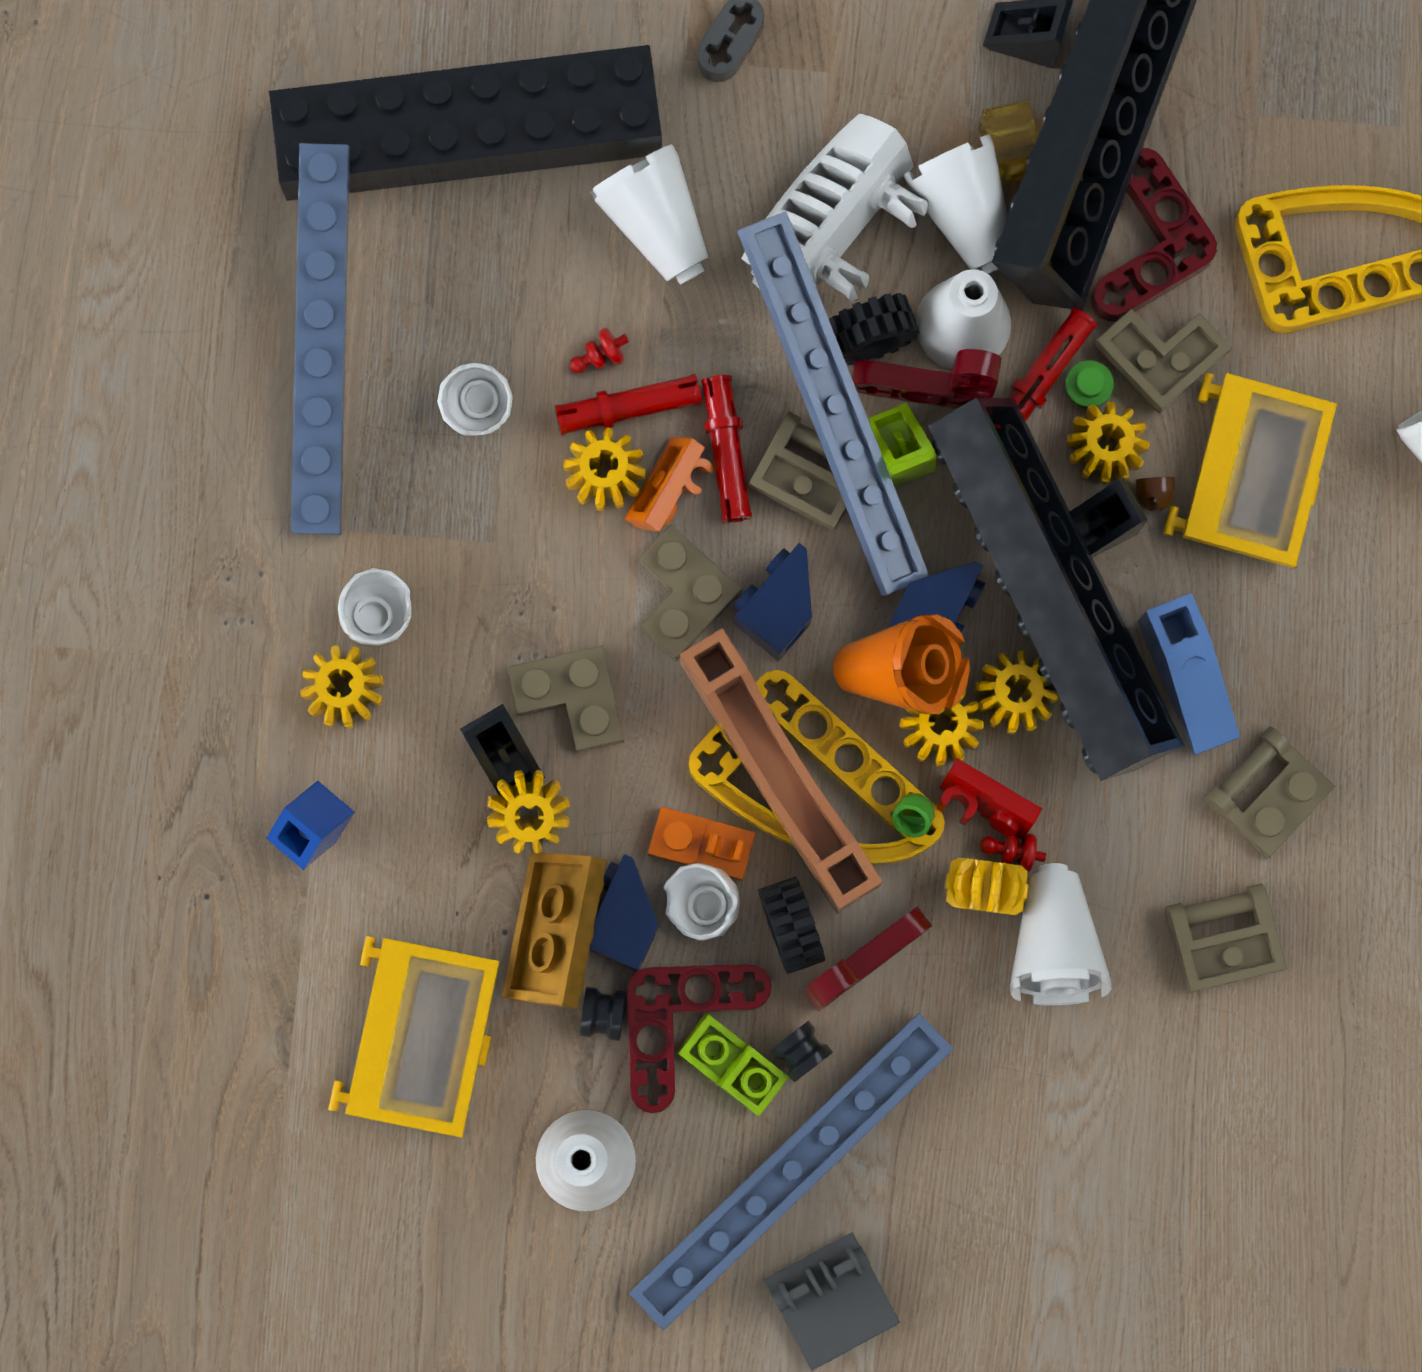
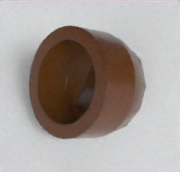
(1155, 492)

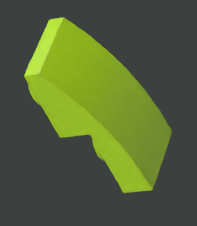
(732, 1064)

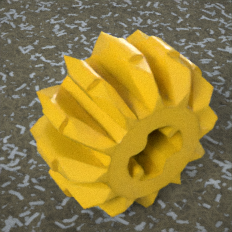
(1118, 427)
(592, 457)
(324, 687)
(999, 691)
(947, 740)
(526, 828)
(986, 886)

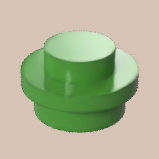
(1089, 384)

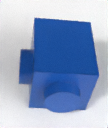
(310, 825)

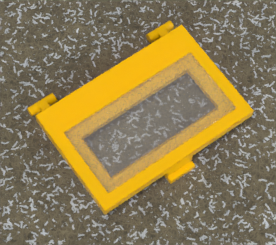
(1257, 470)
(420, 1037)

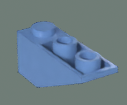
(1190, 672)

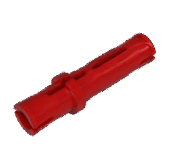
(1077, 329)
(628, 404)
(727, 454)

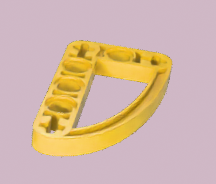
(1349, 281)
(823, 751)

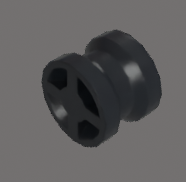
(603, 1013)
(801, 1051)

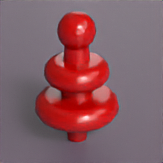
(596, 354)
(1011, 850)

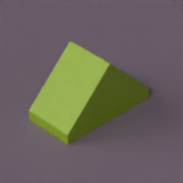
(903, 445)

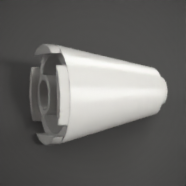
(965, 200)
(656, 214)
(963, 315)
(1057, 942)
(610, 1166)

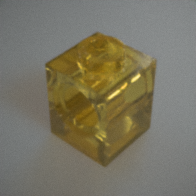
(1012, 134)

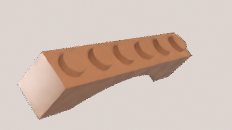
(778, 771)

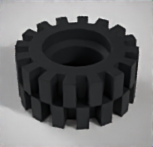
(874, 327)
(791, 925)

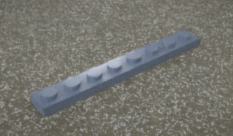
(320, 338)
(833, 403)
(790, 1171)

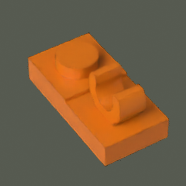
(667, 480)
(695, 839)

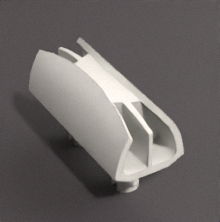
(842, 193)

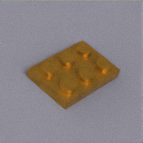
(554, 929)

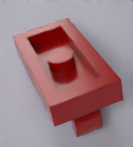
(1003, 808)

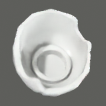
(475, 399)
(375, 607)
(702, 901)

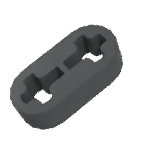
(739, 44)

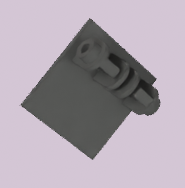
(832, 1301)

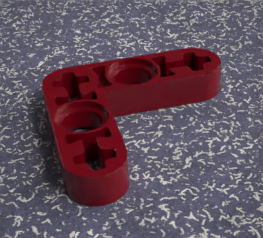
(1172, 238)
(972, 377)
(866, 960)
(661, 1016)

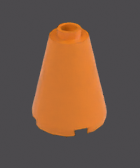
(907, 665)

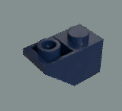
(941, 594)
(782, 605)
(625, 919)

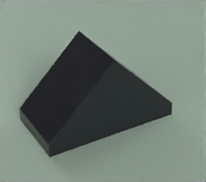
(1028, 29)
(1109, 517)
(499, 747)

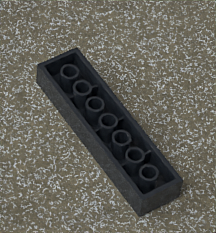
(475, 119)
(1089, 147)
(1054, 587)

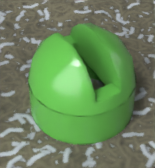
(913, 815)

